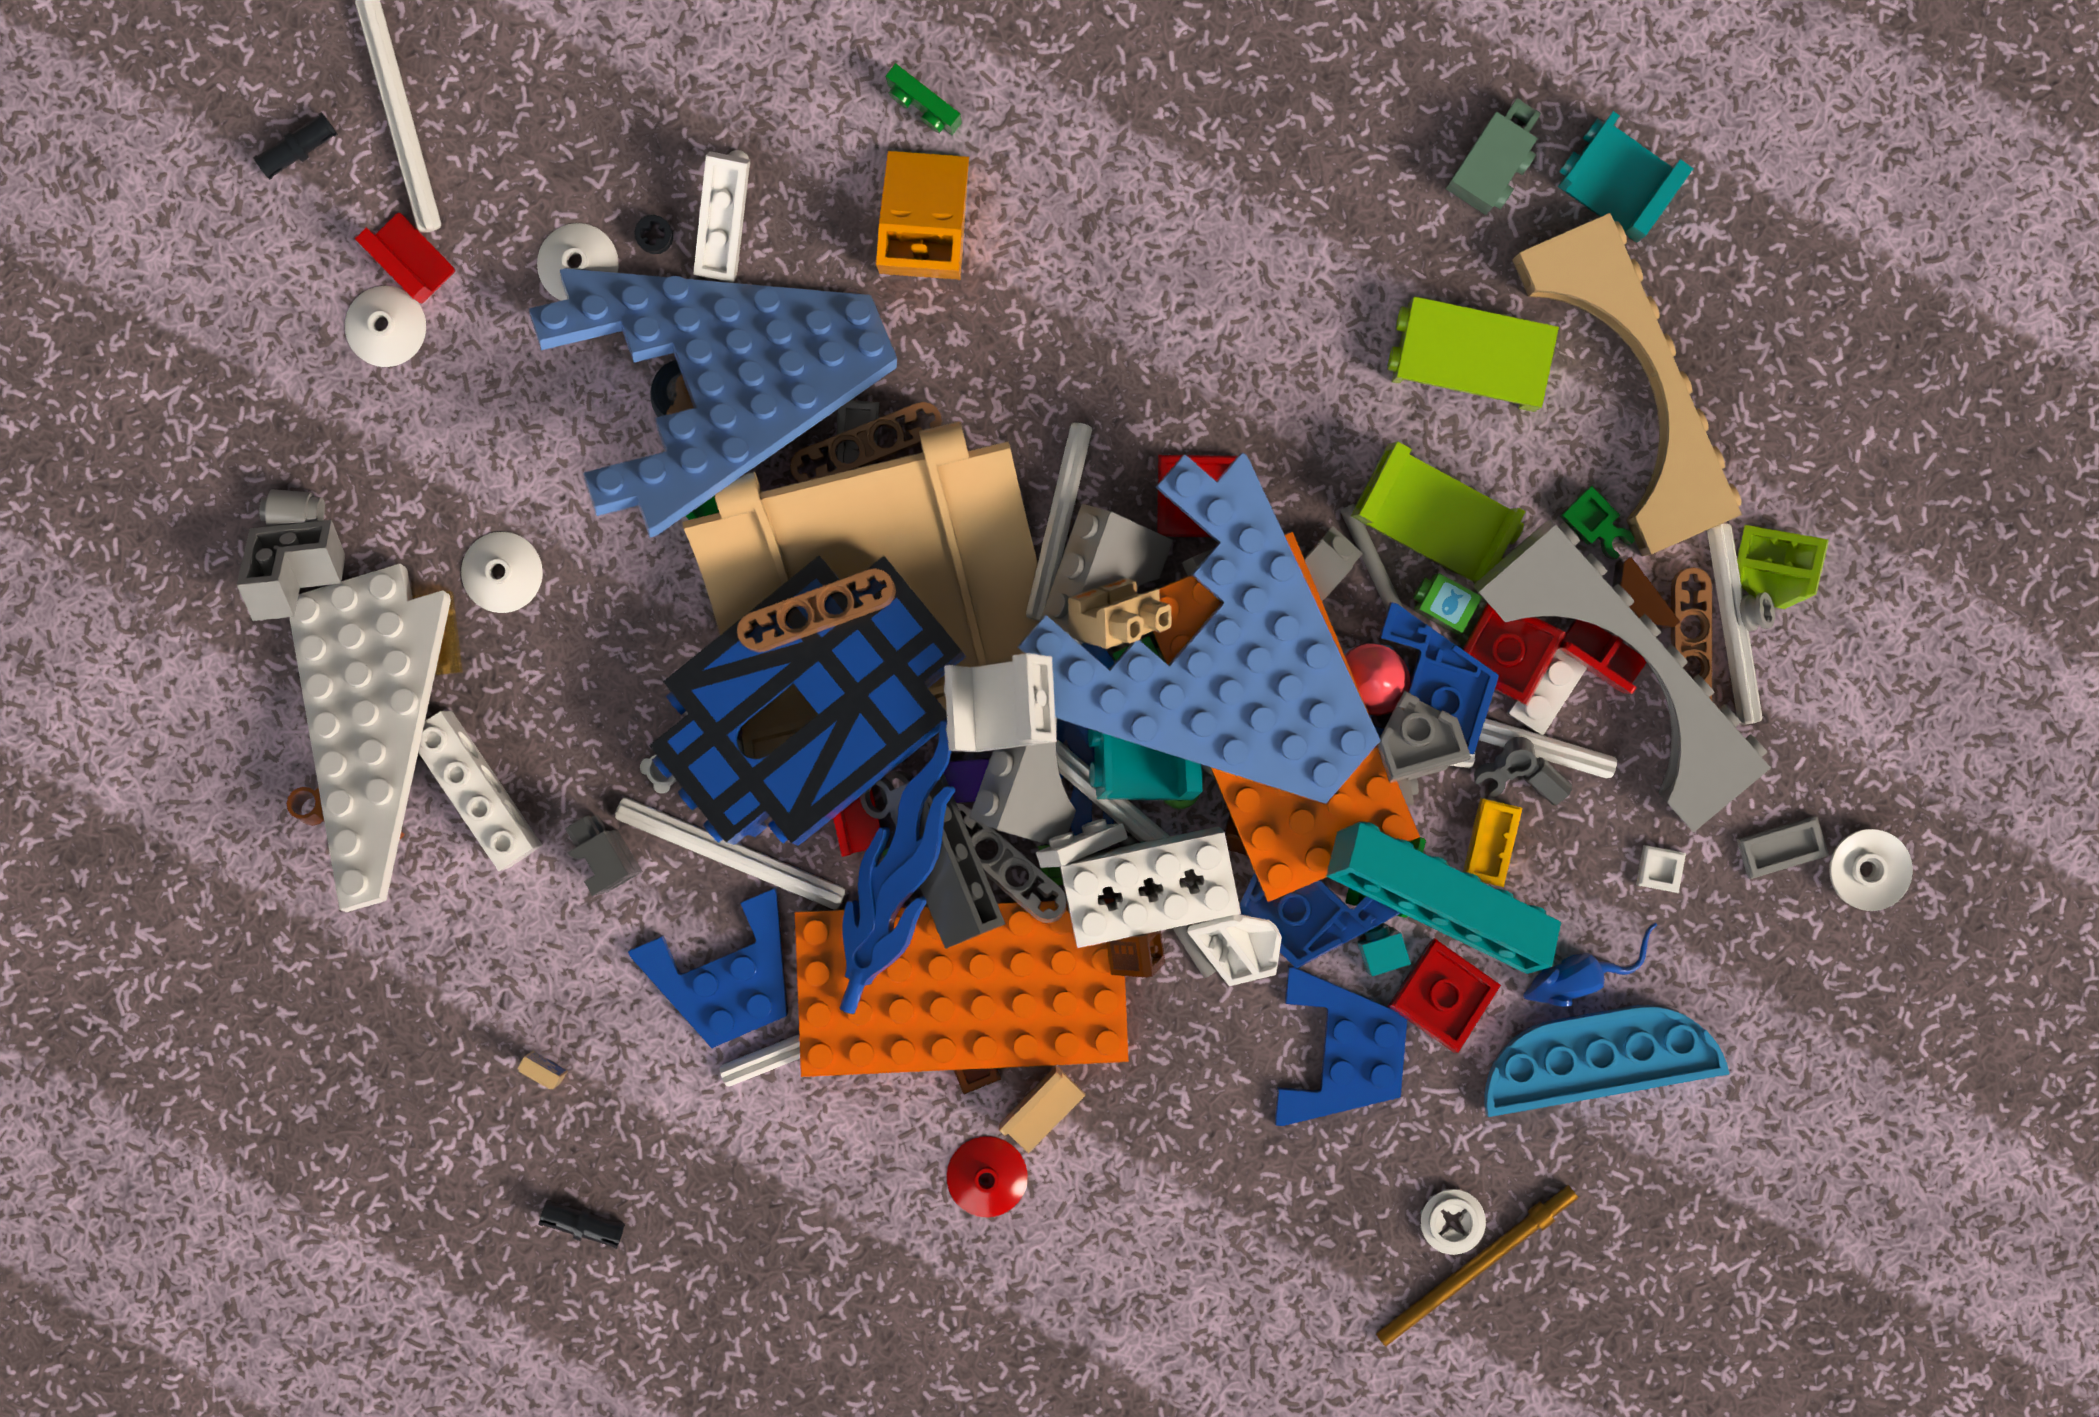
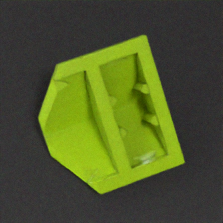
(1780, 564)

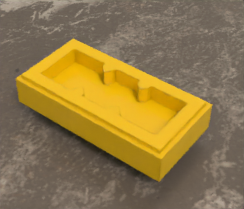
(1492, 841)

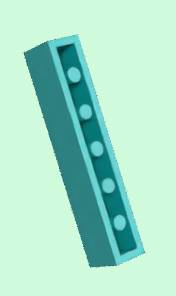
(1443, 897)

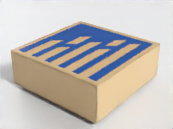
(542, 1070)

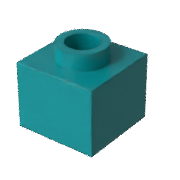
(1383, 950)

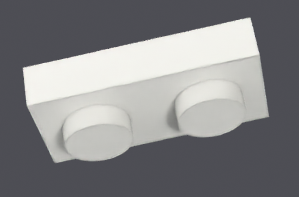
(1550, 694)
(1067, 848)

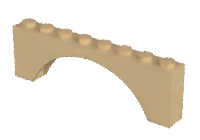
(1597, 275)

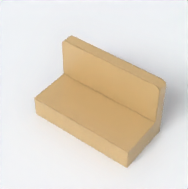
(1041, 1109)

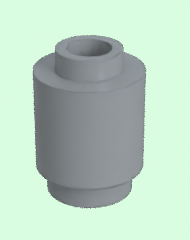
(291, 507)

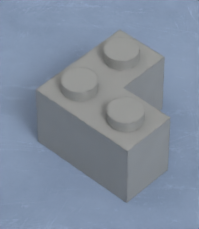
(283, 561)

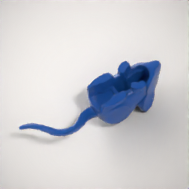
(1577, 977)

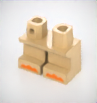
(1116, 614)

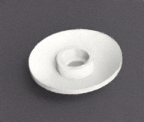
(574, 239)
(401, 337)
(521, 575)
(1890, 871)

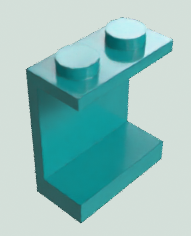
(1621, 178)
(1139, 772)

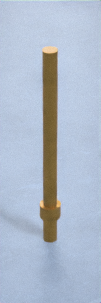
(1540, 1217)

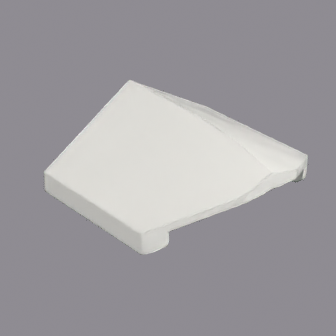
(1239, 946)

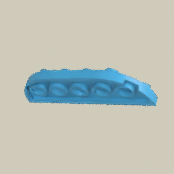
(1600, 1058)

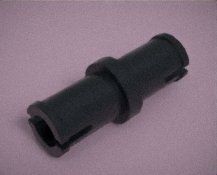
(295, 146)
(581, 1224)

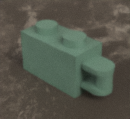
(1495, 158)

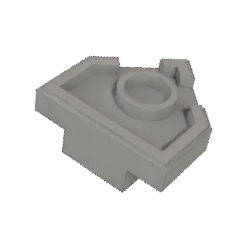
(1420, 740)

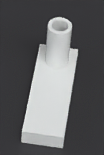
(721, 215)

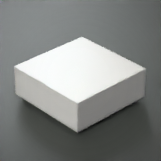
(1660, 869)

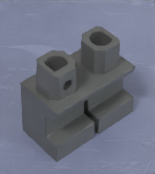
(604, 853)

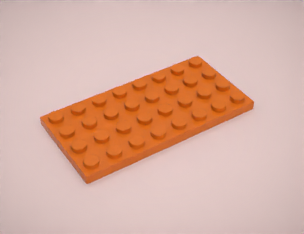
(1281, 831)
(985, 1003)

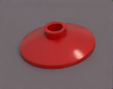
(990, 1156)

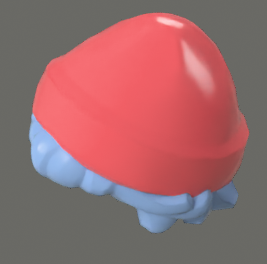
(1379, 676)

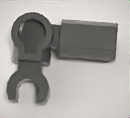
(1520, 760)

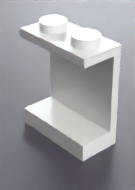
(1000, 704)

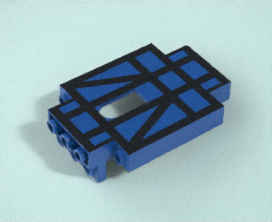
(859, 677)

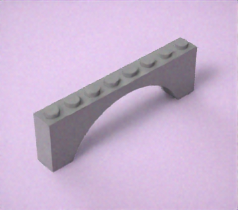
(1708, 754)
(1023, 783)

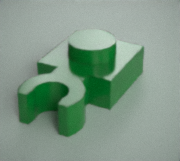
(1592, 518)

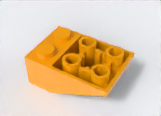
(922, 215)

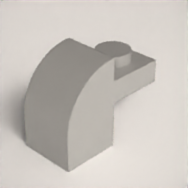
(1331, 561)

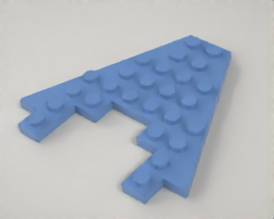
(753, 363)
(1257, 681)

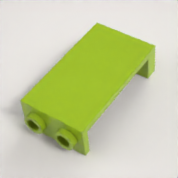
(1473, 352)
(1437, 514)

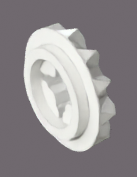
(1452, 1240)

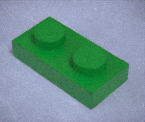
(908, 91)

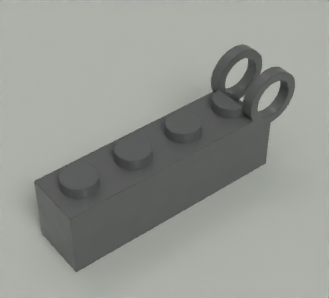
(957, 884)

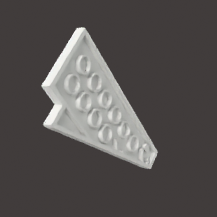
(366, 690)

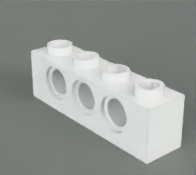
(476, 791)

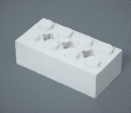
(1171, 903)

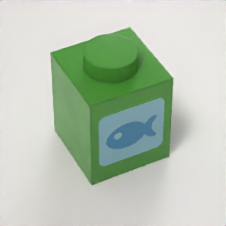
(1446, 602)

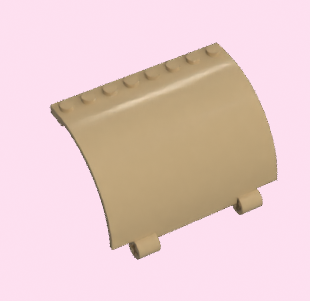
(939, 517)

